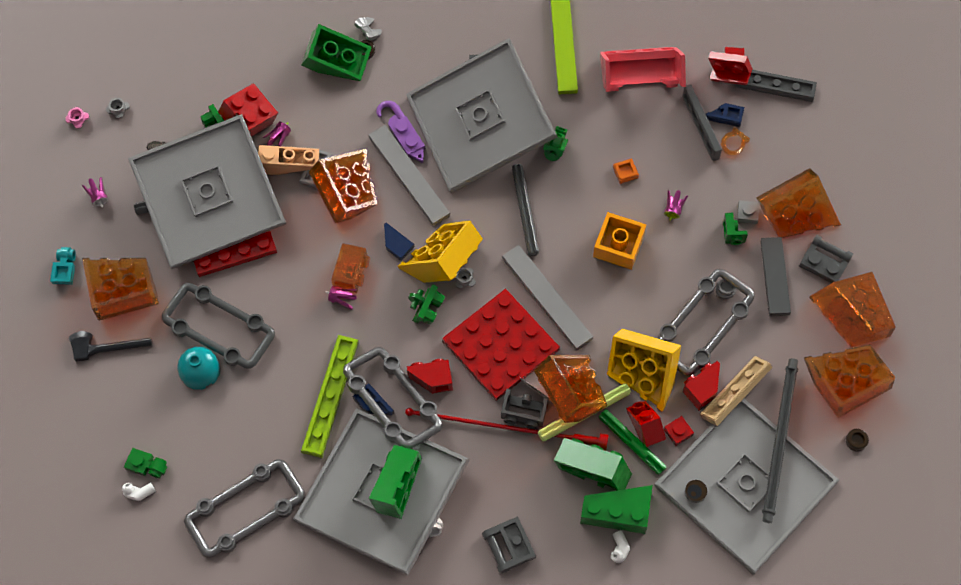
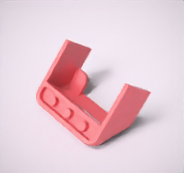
(643, 66)

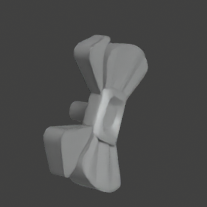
(363, 24)

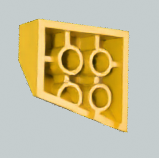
(444, 252)
(644, 365)

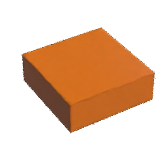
(625, 171)

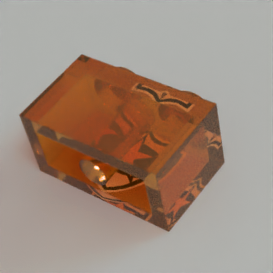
(350, 267)

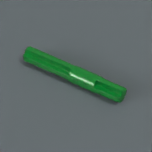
(632, 442)

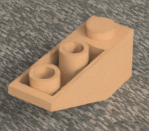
(285, 160)

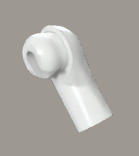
(136, 493)
(622, 548)

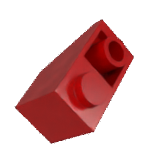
(432, 376)
(704, 386)
(646, 423)

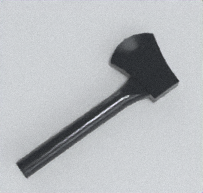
(84, 349)

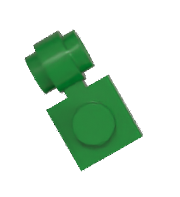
(141, 462)

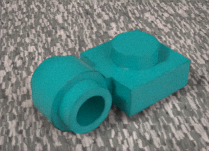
(64, 270)

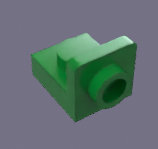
(731, 232)

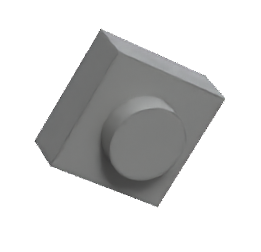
(748, 212)

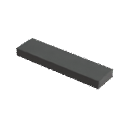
(780, 85)
(702, 123)
(775, 276)

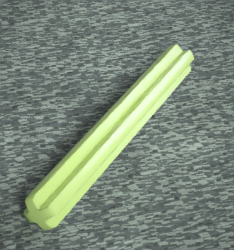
(559, 426)

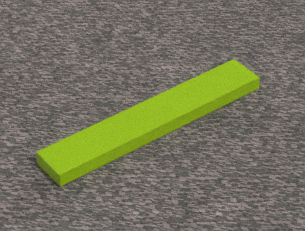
(564, 47)
(329, 397)

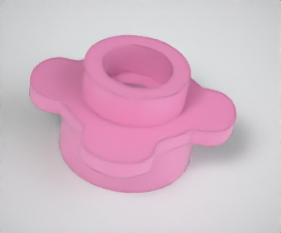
(73, 114)

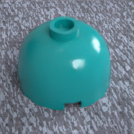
(198, 368)

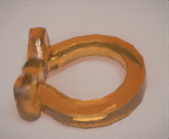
(745, 139)

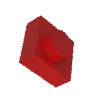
(678, 430)

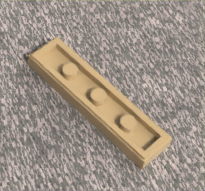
(736, 390)

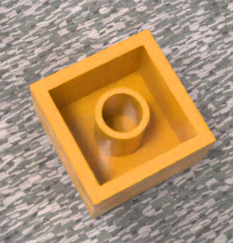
(619, 240)

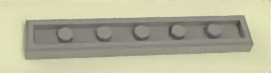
(409, 175)
(547, 297)

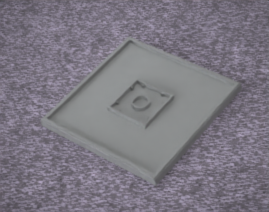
(481, 115)
(206, 191)
(736, 469)
(340, 495)

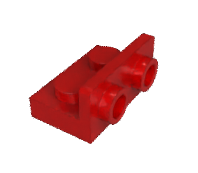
(730, 68)

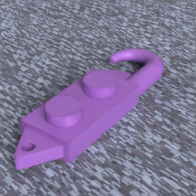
(403, 131)

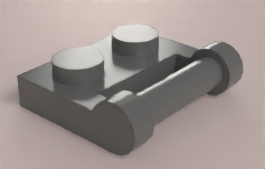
(823, 265)
(516, 543)

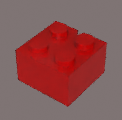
(253, 106)

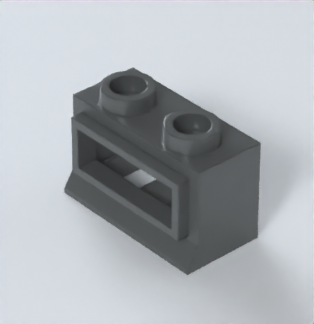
(524, 403)

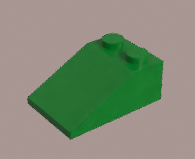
(335, 54)

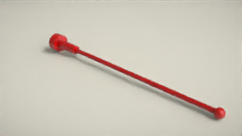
(601, 441)

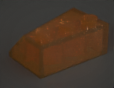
(345, 184)
(798, 205)
(119, 286)
(856, 309)
(850, 377)
(571, 386)

